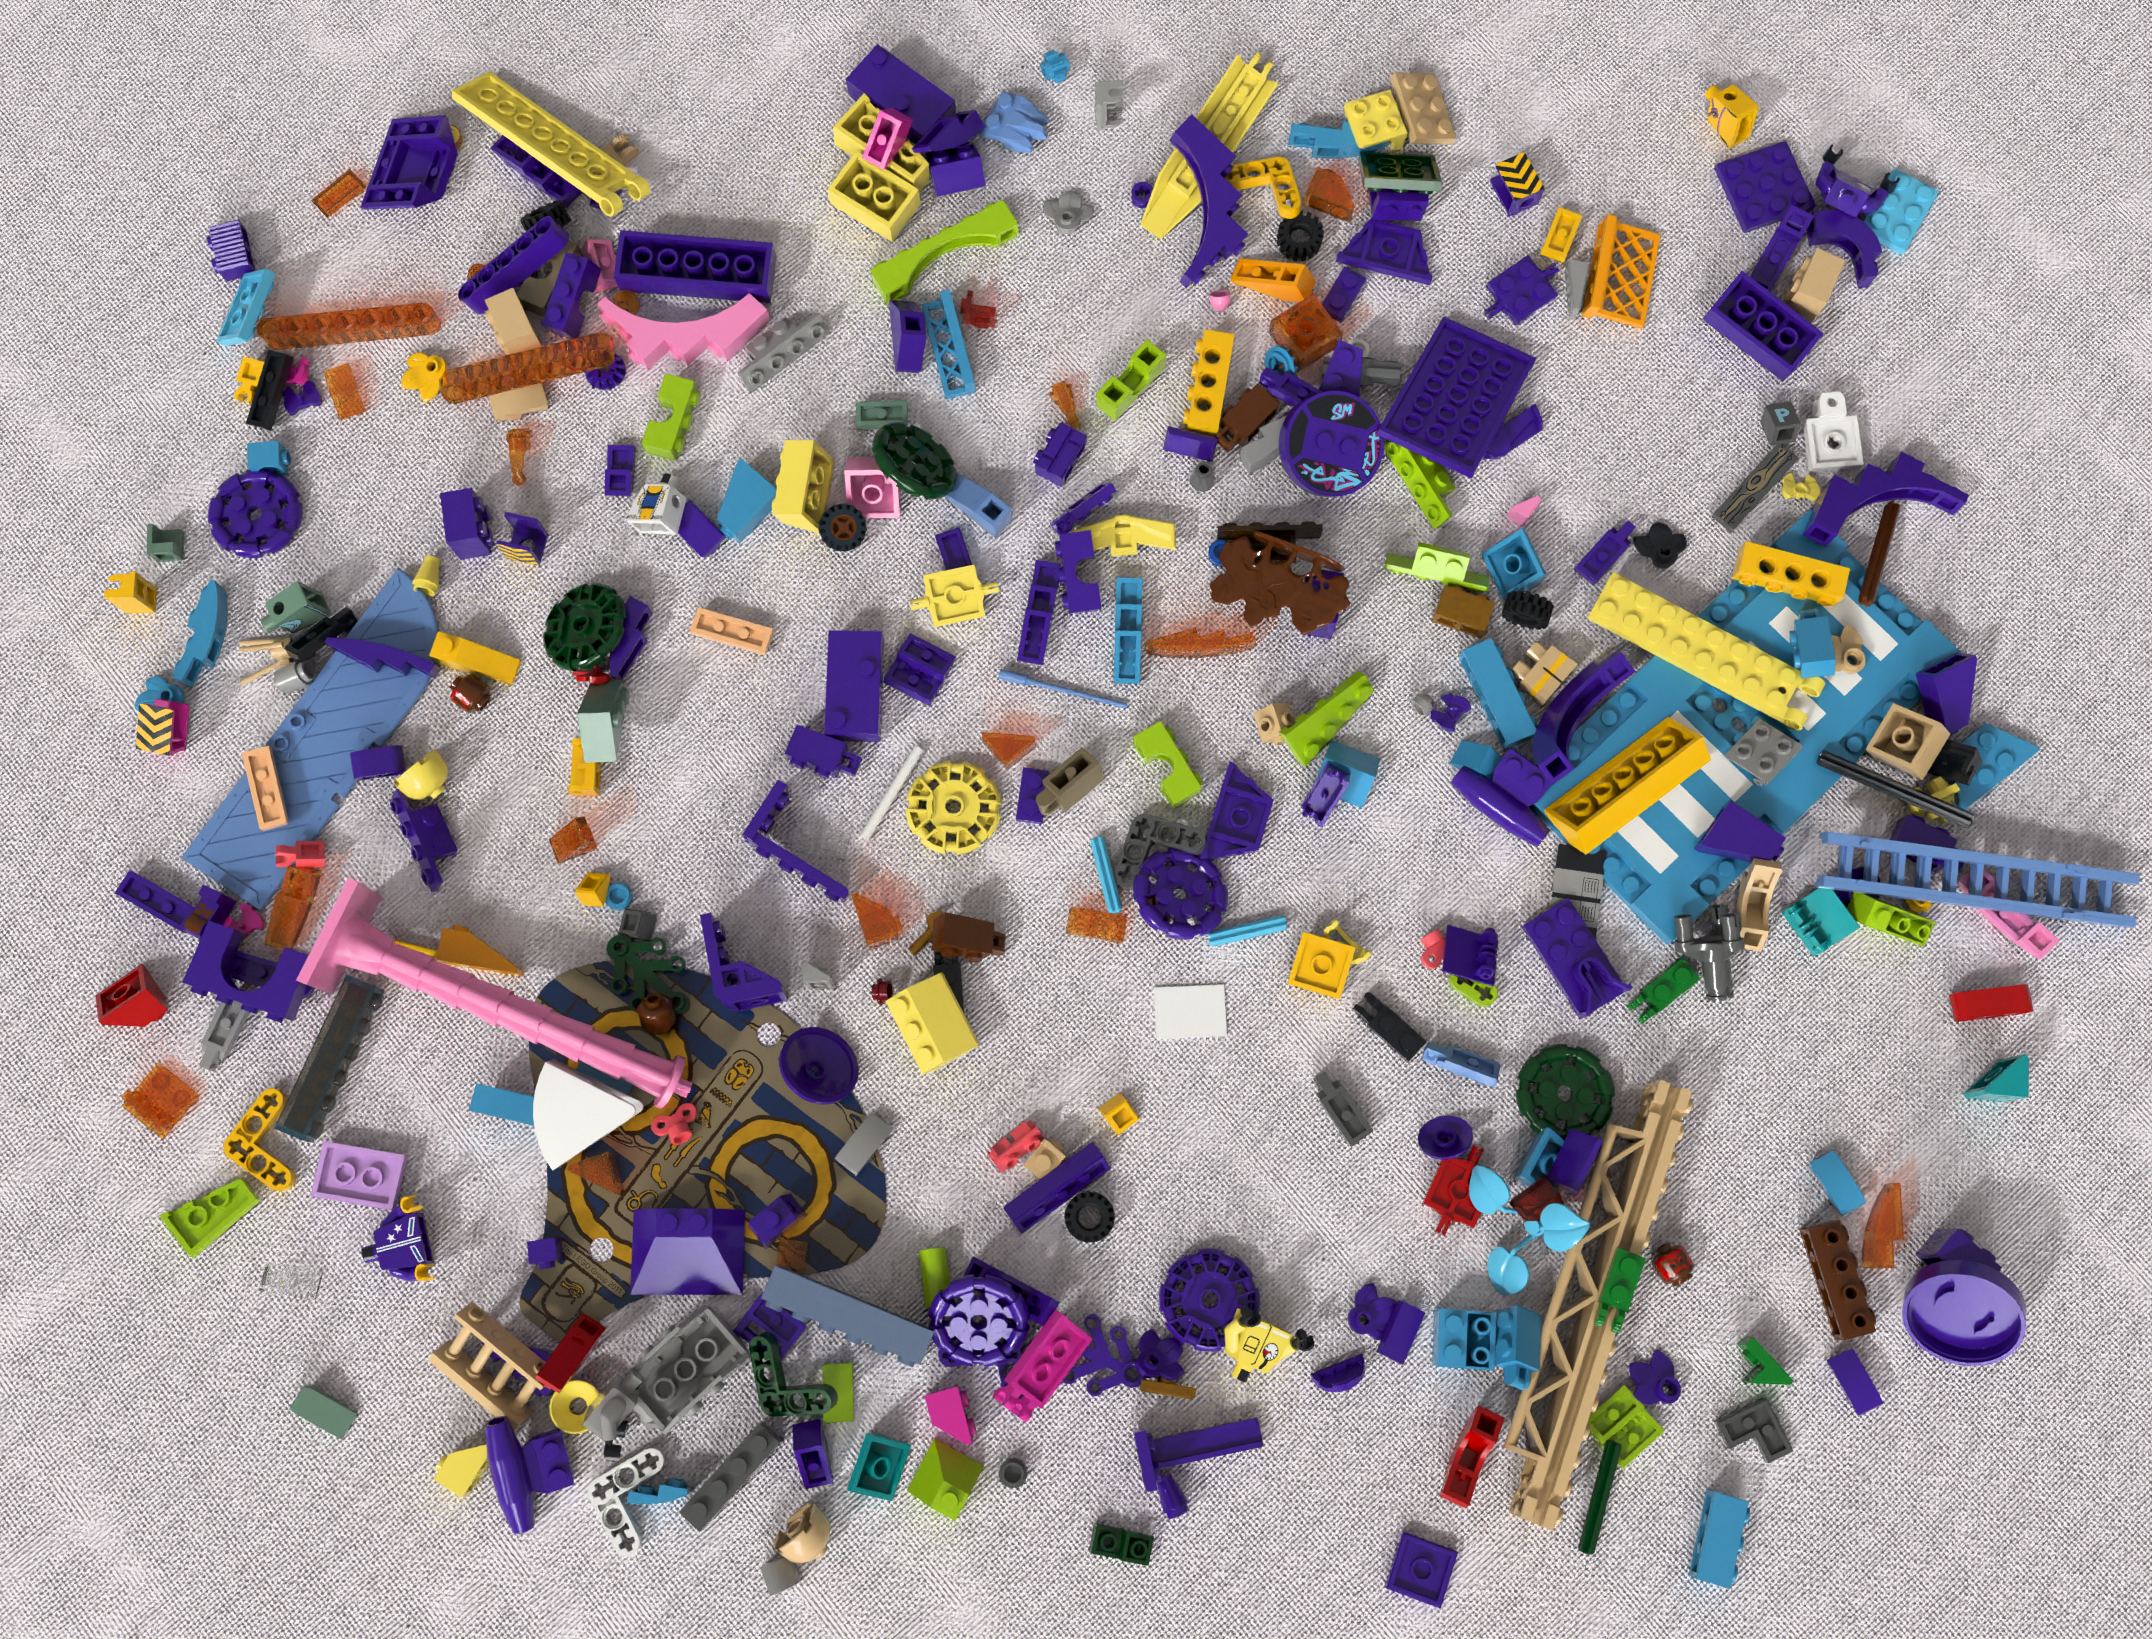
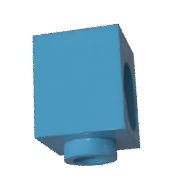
(269, 456)

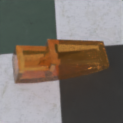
(292, 906)
(1883, 1227)

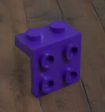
(1397, 206)

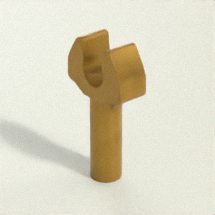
(926, 937)

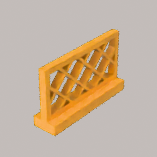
(1602, 263)

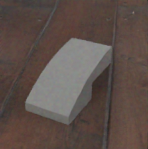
(864, 1143)

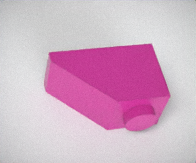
(887, 137)

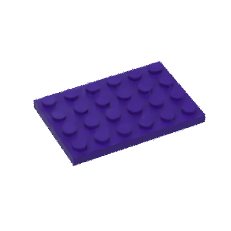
(1457, 397)

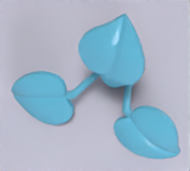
(1558, 1223)

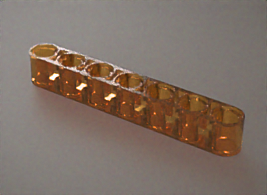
(338, 321)
(528, 368)

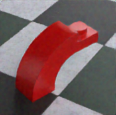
(1469, 1455)

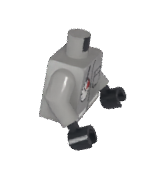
(610, 1408)

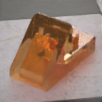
(573, 840)

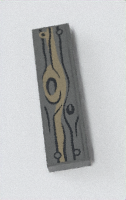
(1755, 487)

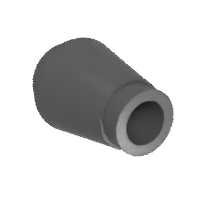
(1202, 477)

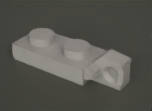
(222, 1034)

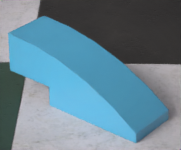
(502, 1104)

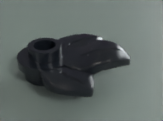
(1659, 542)

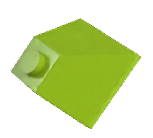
(945, 1479)

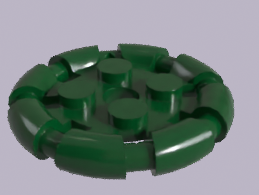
(932, 472)
(592, 604)
(1572, 1077)

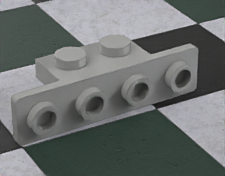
(779, 348)

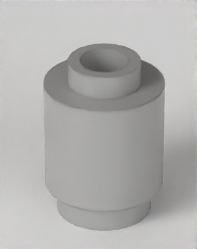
(295, 676)

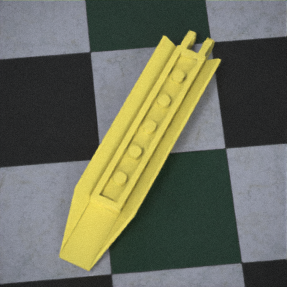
(1228, 117)

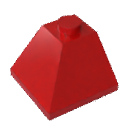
(131, 1000)

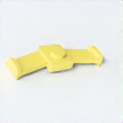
(1127, 531)

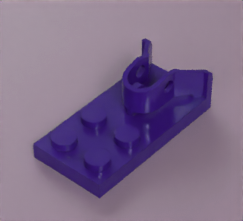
(1574, 958)

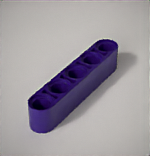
(514, 263)

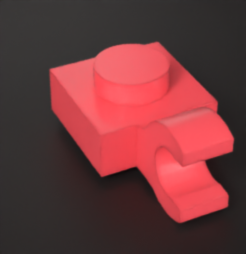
(304, 854)

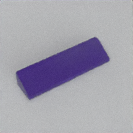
(1057, 1187)

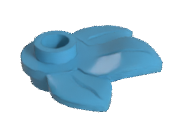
(159, 688)

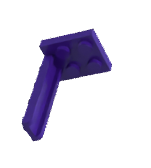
(763, 823)
(1192, 1446)

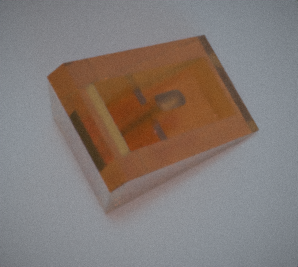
(1008, 748)
(601, 1171)

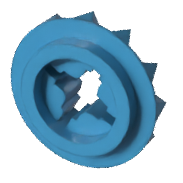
(1276, 356)

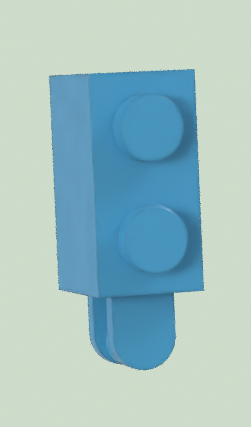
(1813, 644)
(1518, 1344)

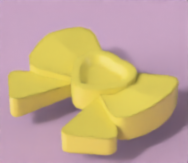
(1808, 489)

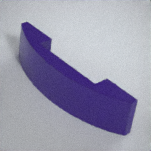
(1781, 247)

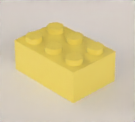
(874, 197)

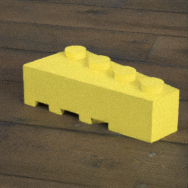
(853, 133)

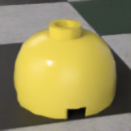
(424, 777)

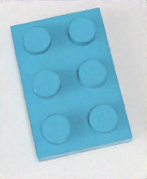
(1901, 212)
(246, 307)

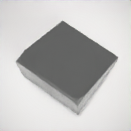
(637, 924)

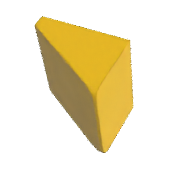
(593, 889)
(1118, 1113)

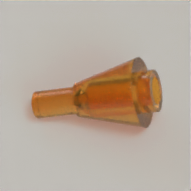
(1063, 397)

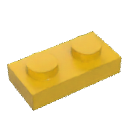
(1561, 234)

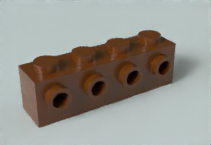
(1838, 1280)

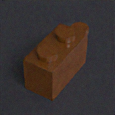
(1246, 417)
(966, 937)

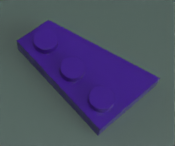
(1344, 369)

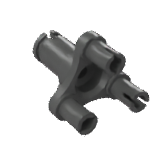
(1713, 949)

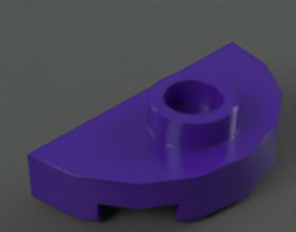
(1341, 1375)

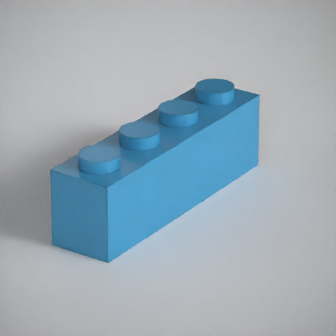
(1498, 694)

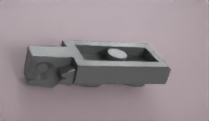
(1342, 1110)

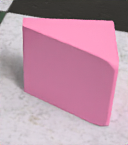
(1521, 512)

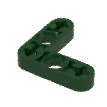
(777, 1388)

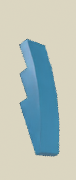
(1128, 630)

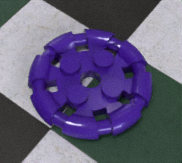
(244, 502)
(1191, 883)
(1193, 1291)
(975, 1335)

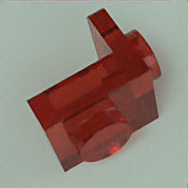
(977, 315)

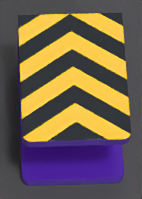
(1517, 184)
(524, 529)

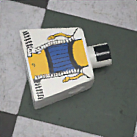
(658, 508)

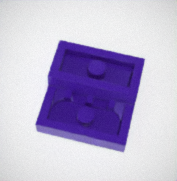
(919, 669)

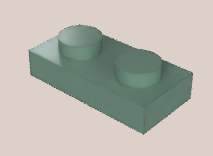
(876, 414)

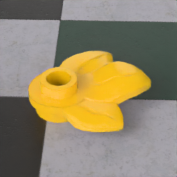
(421, 375)

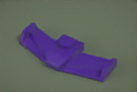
(1515, 433)

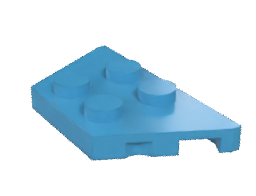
(2000, 756)

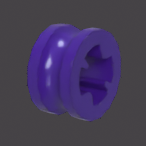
(1135, 197)

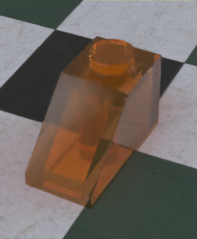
(1329, 195)
(876, 922)

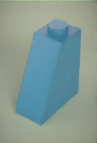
(745, 502)

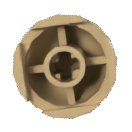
(805, 1536)

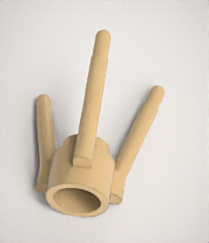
(276, 649)

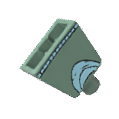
(295, 609)

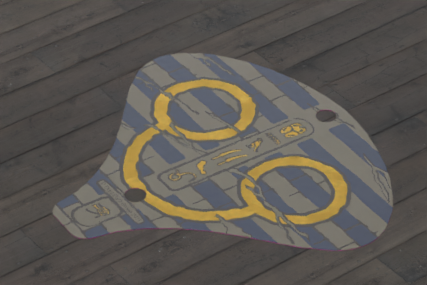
(743, 1153)

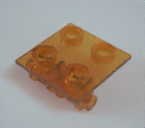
(160, 1100)

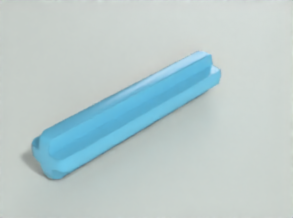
(1106, 875)
(1247, 930)

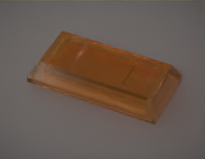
(338, 193)

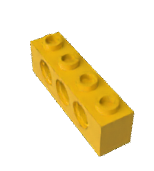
(1218, 346)
(1830, 576)

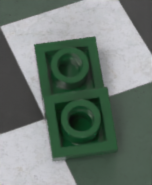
(1121, 1544)

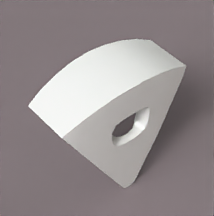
(576, 1111)

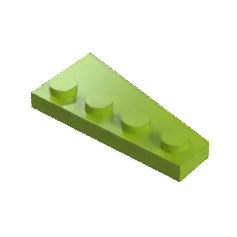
(1320, 725)

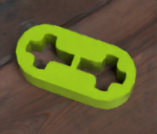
(1472, 994)

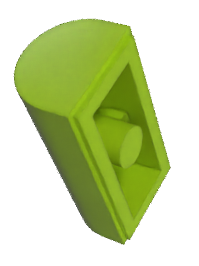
(934, 1272)

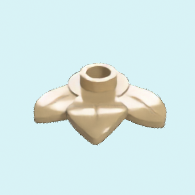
(1848, 646)

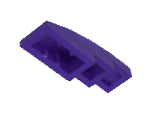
(535, 171)
(1039, 613)
(375, 655)

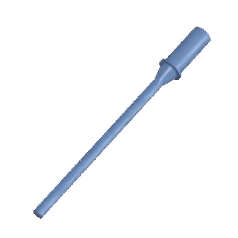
(1025, 680)

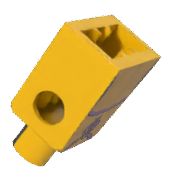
(1731, 114)

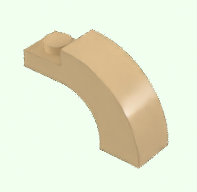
(1754, 901)

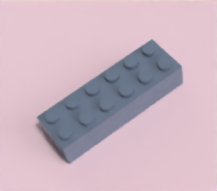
(847, 1314)

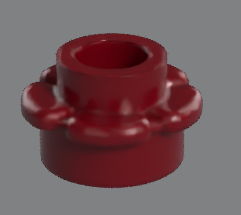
(882, 991)

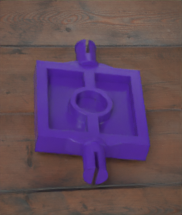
(1521, 290)

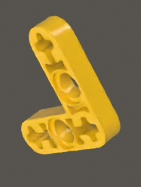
(1274, 177)
(252, 1139)

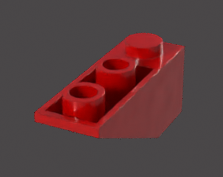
(570, 1353)

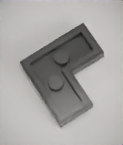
(1755, 1422)

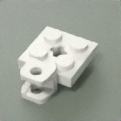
(1830, 422)

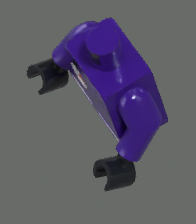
(1849, 192)

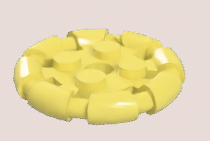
(956, 823)

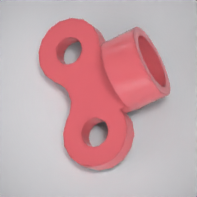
(1435, 946)
(676, 1125)

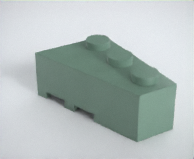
(602, 720)

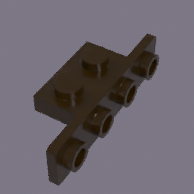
(1280, 530)

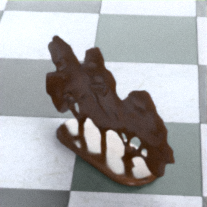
(1273, 585)

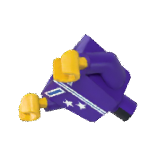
(402, 1243)

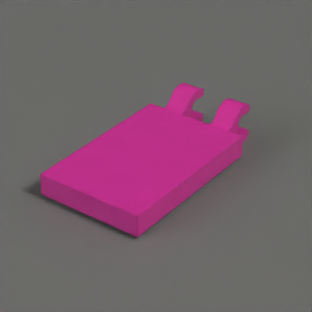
(1042, 1366)

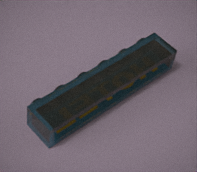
(330, 1059)

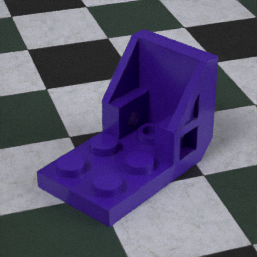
(752, 986)

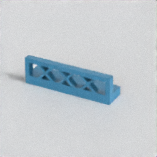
(955, 339)

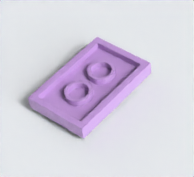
(359, 1175)

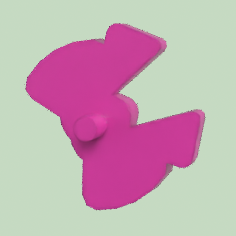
(300, 374)
(250, 921)

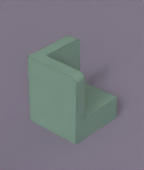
(165, 544)

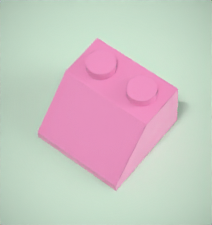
(870, 489)

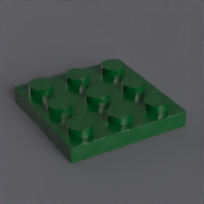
(1399, 172)

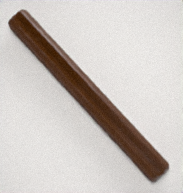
(1879, 554)

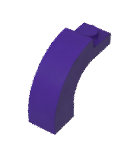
(1852, 236)
(1038, 1303)

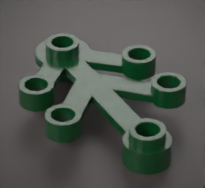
(644, 970)

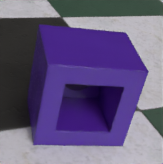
(545, 1252)

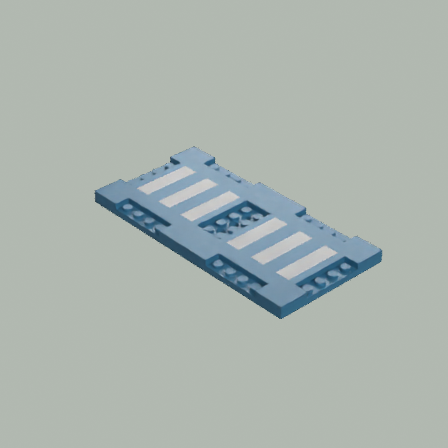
(1654, 856)

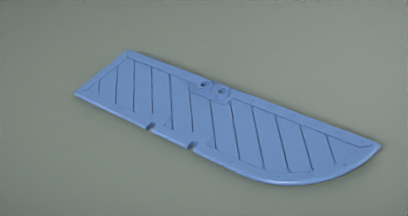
(337, 715)

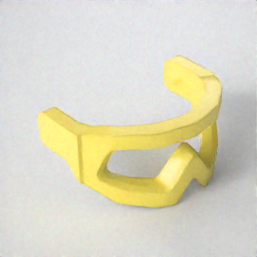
(1361, 955)

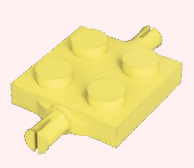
(954, 595)

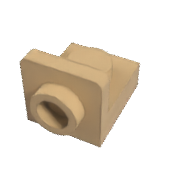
(1045, 1158)

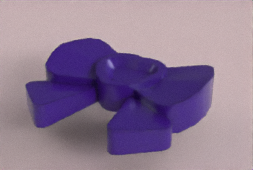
(303, 400)
(1456, 707)

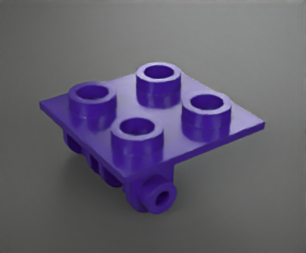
(1471, 954)

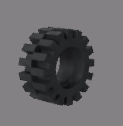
(555, 210)
(1297, 249)
(1527, 610)
(1072, 1217)

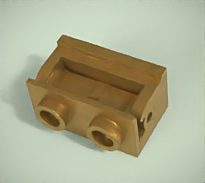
(1463, 611)

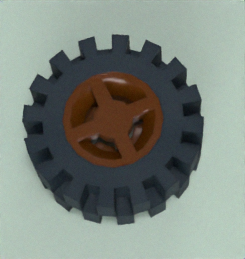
(849, 521)

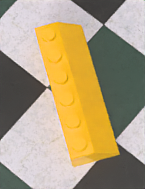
(1628, 784)

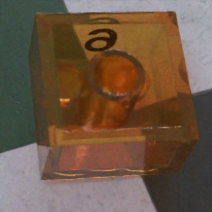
(1306, 331)

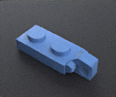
(1462, 1063)

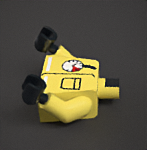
(1260, 1343)

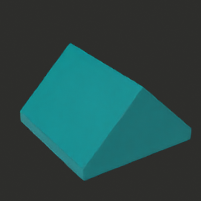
(2003, 1082)
(879, 1466)

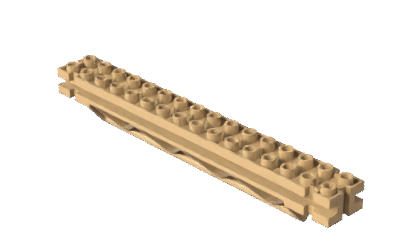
(1582, 1367)

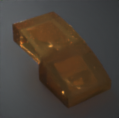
(344, 391)
(1096, 924)

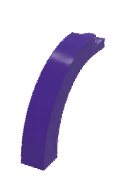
(1567, 710)

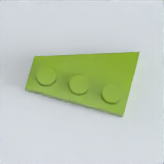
(206, 1219)

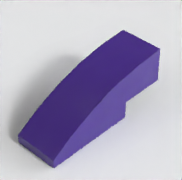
(950, 132)
(632, 640)

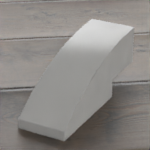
(1263, 450)

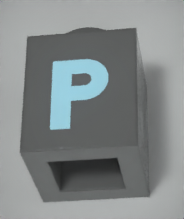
(1780, 423)

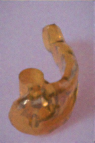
(518, 443)

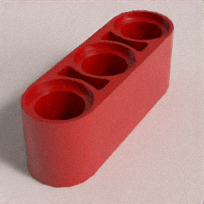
(1991, 1003)

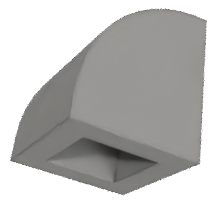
(780, 1575)

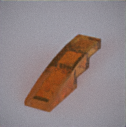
(1189, 645)

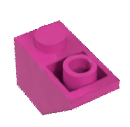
(949, 1413)

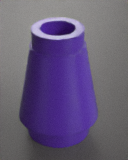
(1172, 1498)

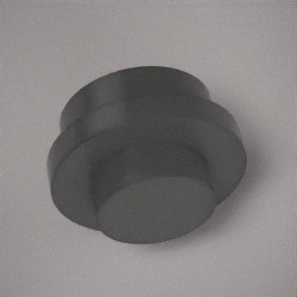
(1013, 1473)

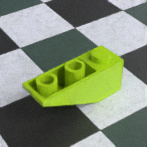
(1890, 918)

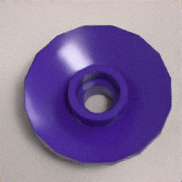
(1445, 1137)

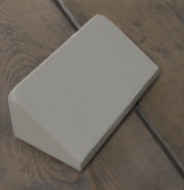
(815, 978)

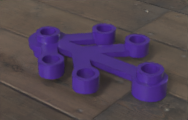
(1101, 1359)

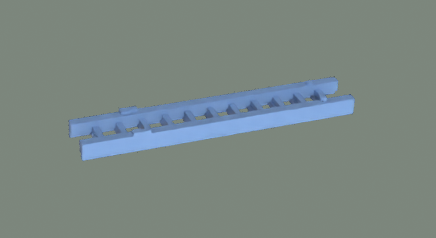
(1973, 899)

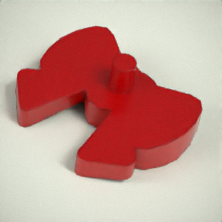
(594, 675)

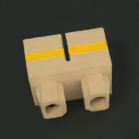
(1546, 675)

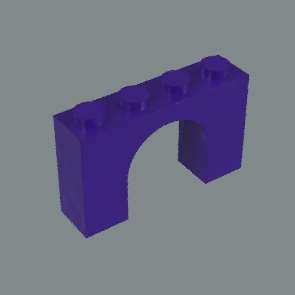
(212, 973)

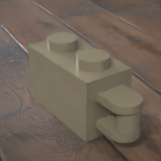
(1069, 782)

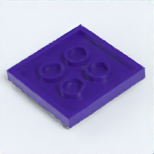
(1764, 186)

